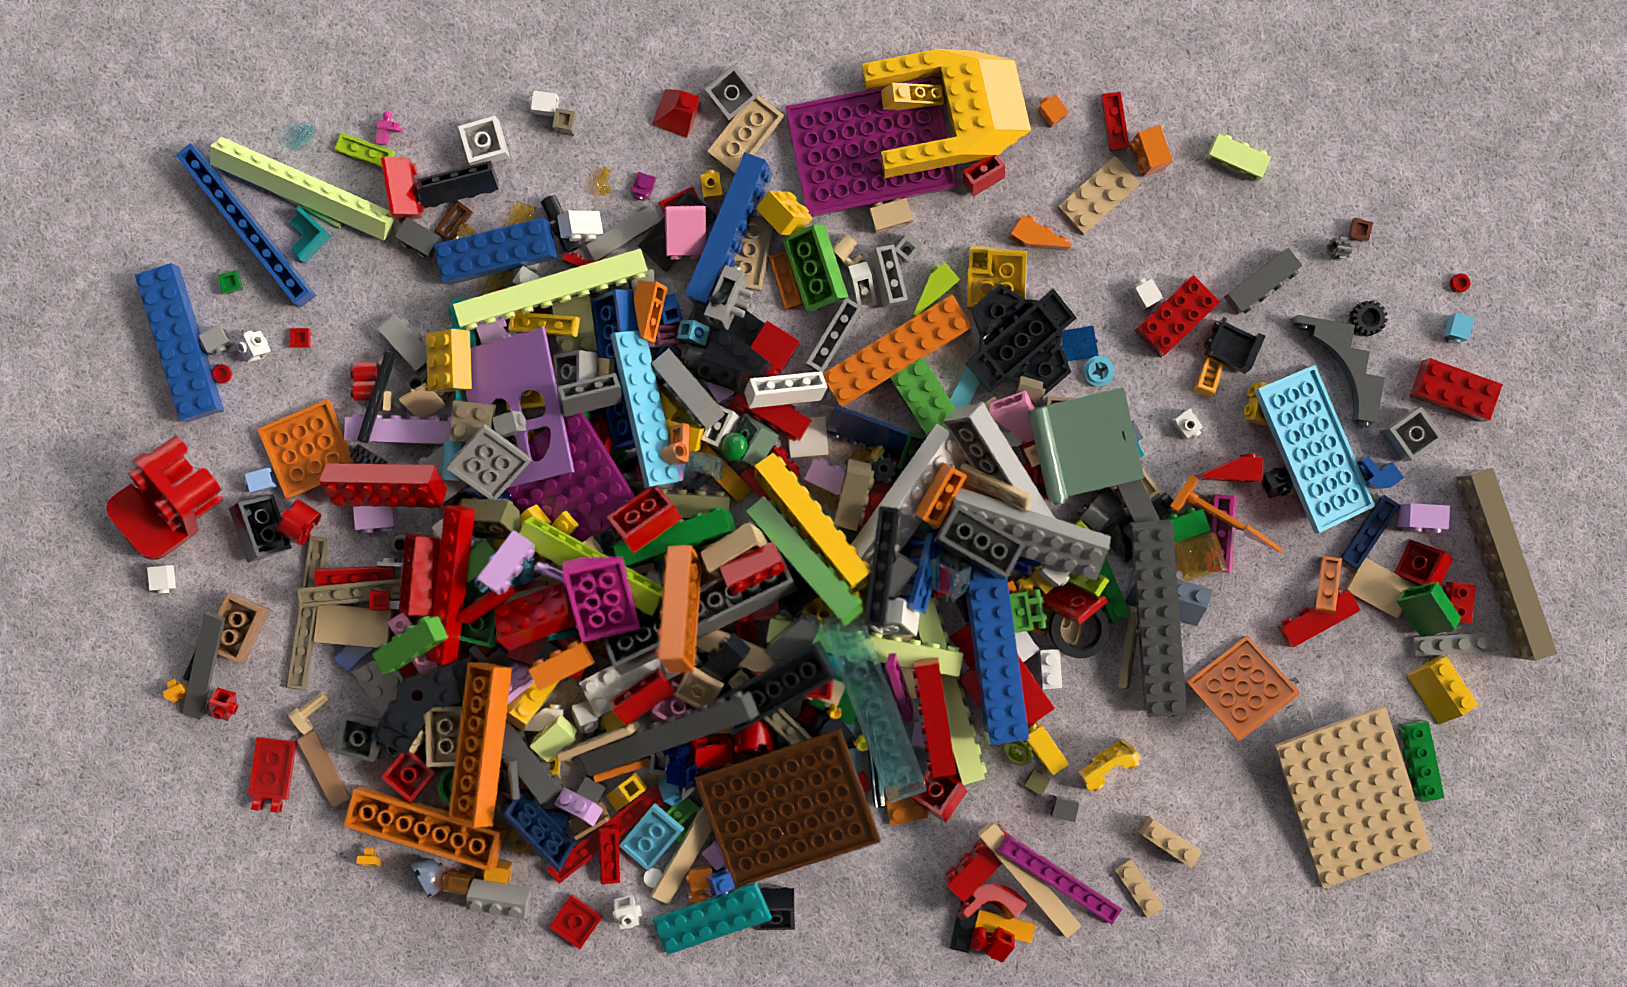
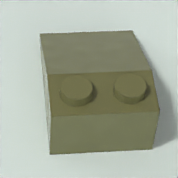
(586, 336)

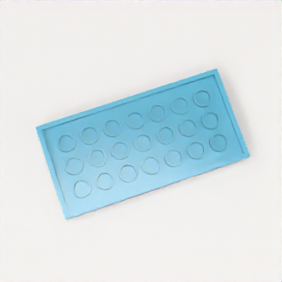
(1314, 449)

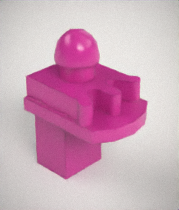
(384, 127)

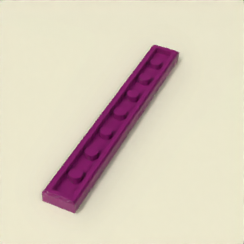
(1059, 878)

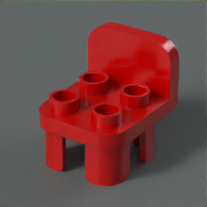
(153, 511)

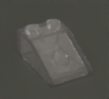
(1296, 716)

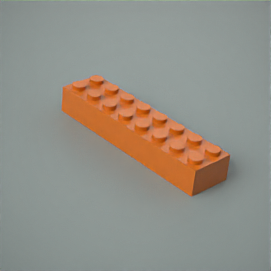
(896, 351)
(480, 744)
(423, 828)

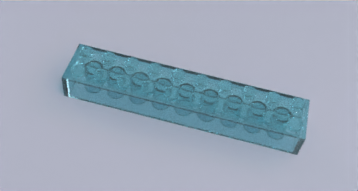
(875, 707)

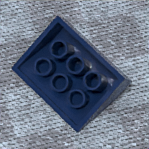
(867, 431)
(538, 829)

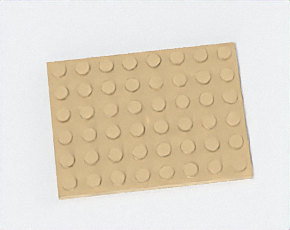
(1352, 797)

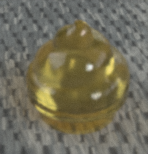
(465, 230)

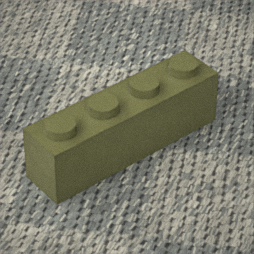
(696, 502)

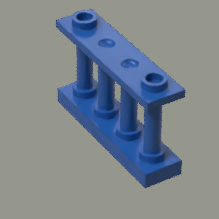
(922, 582)

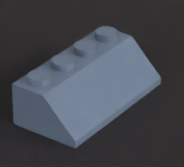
(1191, 597)

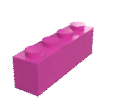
(1225, 532)

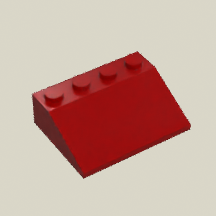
(1035, 699)

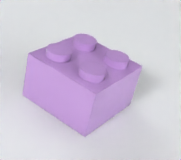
(1422, 518)

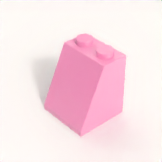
(685, 231)

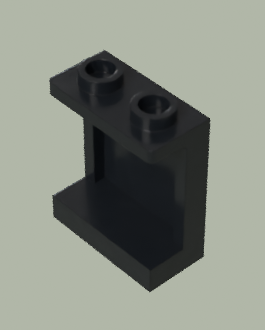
(1233, 346)

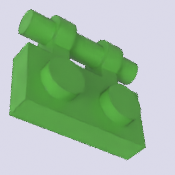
(1022, 614)

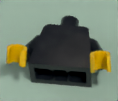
(829, 720)

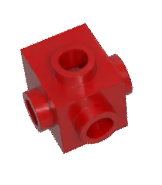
(222, 704)

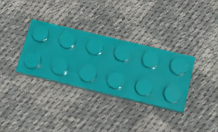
(712, 918)

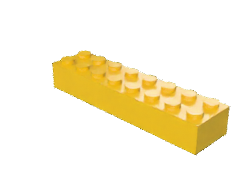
(811, 522)

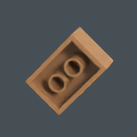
(240, 627)

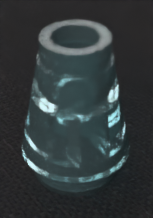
(303, 134)

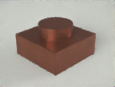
(1360, 229)

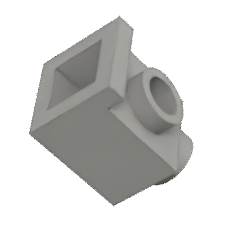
(912, 244)

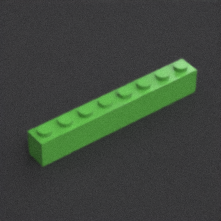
(805, 561)

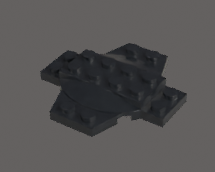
(1020, 338)

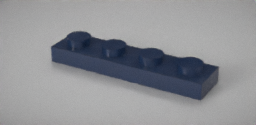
(1370, 531)

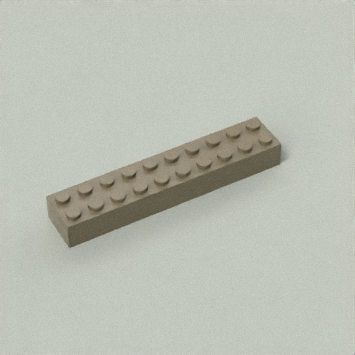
(1506, 565)

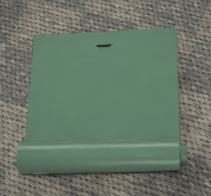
(1084, 444)

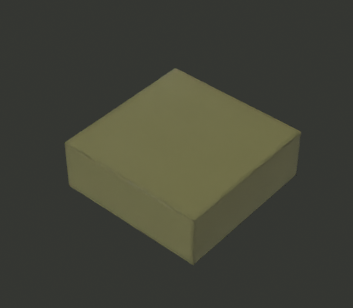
(1037, 782)

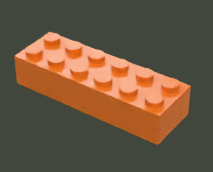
(680, 609)

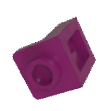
(643, 186)

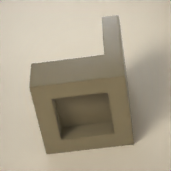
(564, 121)

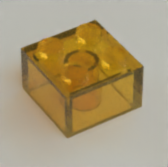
(1200, 557)

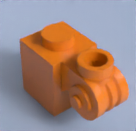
(698, 882)

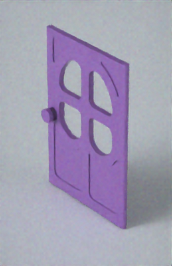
(506, 372)

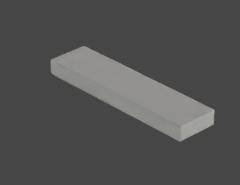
(623, 233)

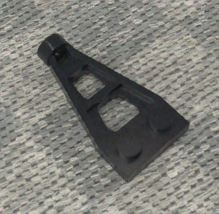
(1119, 540)

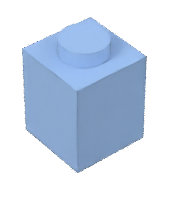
(260, 480)

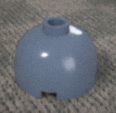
(429, 875)

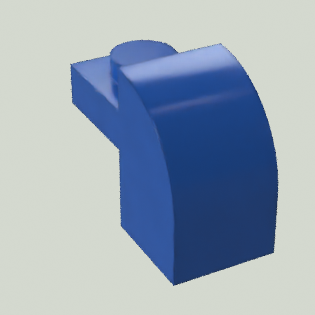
(1379, 478)

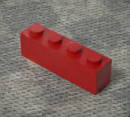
(779, 416)
(1311, 622)

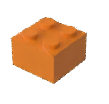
(1151, 151)

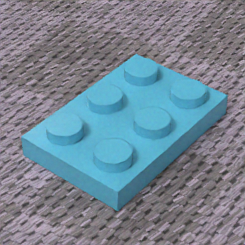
(651, 837)

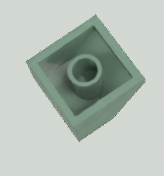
(759, 439)

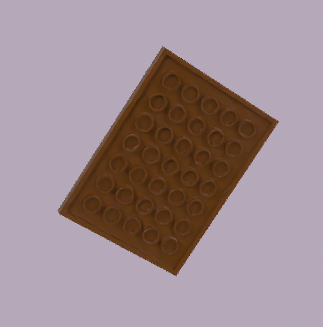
(788, 808)

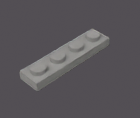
(1452, 644)

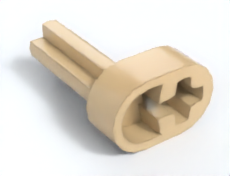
(299, 716)

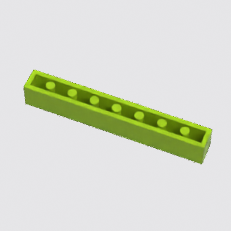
(561, 547)

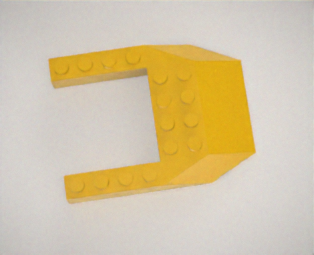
(981, 103)

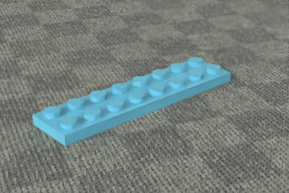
(644, 407)

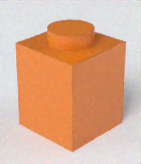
(1052, 110)

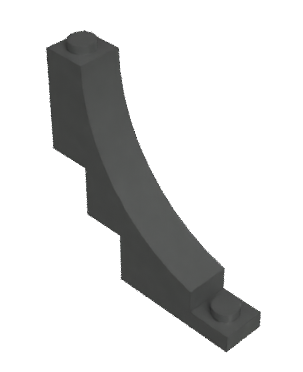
(1337, 340)

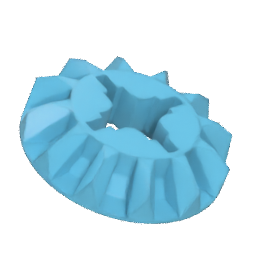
(1101, 362)

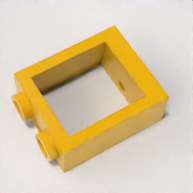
(1046, 749)

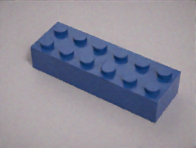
(495, 251)

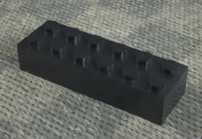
(785, 682)

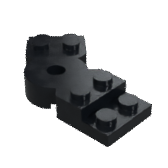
(406, 715)

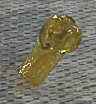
(602, 183)

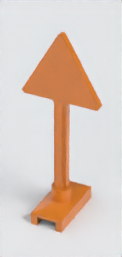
(1187, 495)

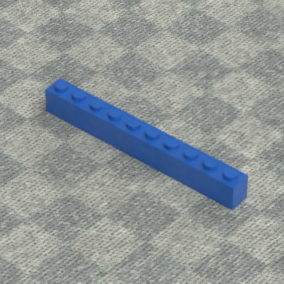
(246, 225)

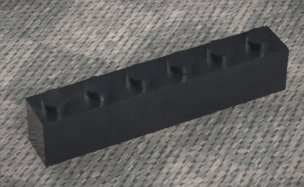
(882, 566)

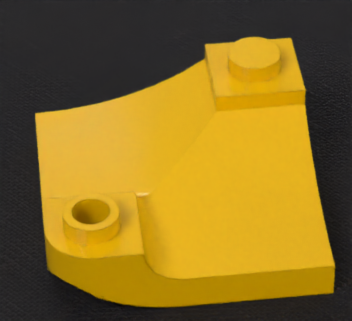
(995, 266)
(1118, 754)

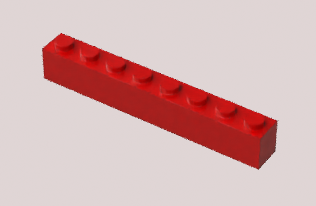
(452, 579)

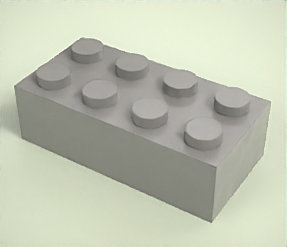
(686, 390)

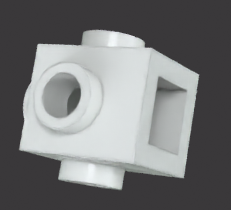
(253, 346)
(626, 912)

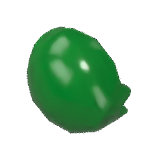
(733, 446)

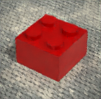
(410, 775)

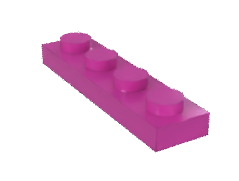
(899, 685)

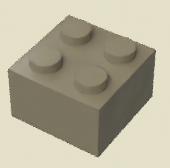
(469, 418)

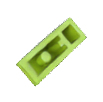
(938, 284)

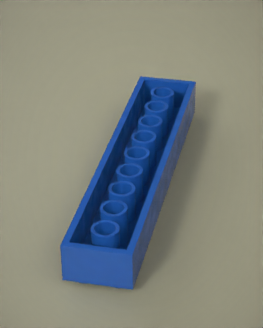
(996, 658)

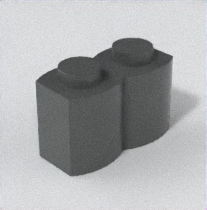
(1099, 510)

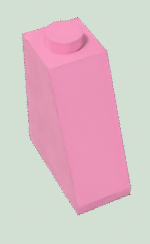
(1013, 414)

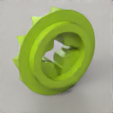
(1016, 756)

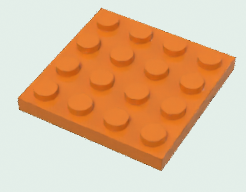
(303, 445)
(1243, 688)

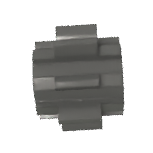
(1339, 248)

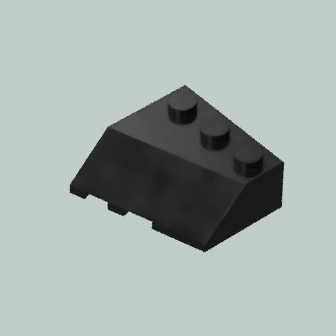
(730, 363)

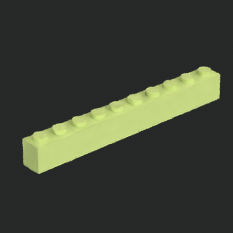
(301, 188)
(551, 289)
(907, 651)
(964, 748)

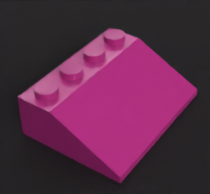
(600, 596)

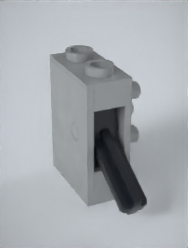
(728, 297)

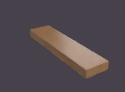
(323, 768)

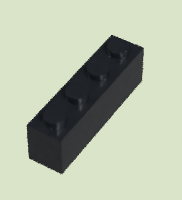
(457, 184)
(724, 658)

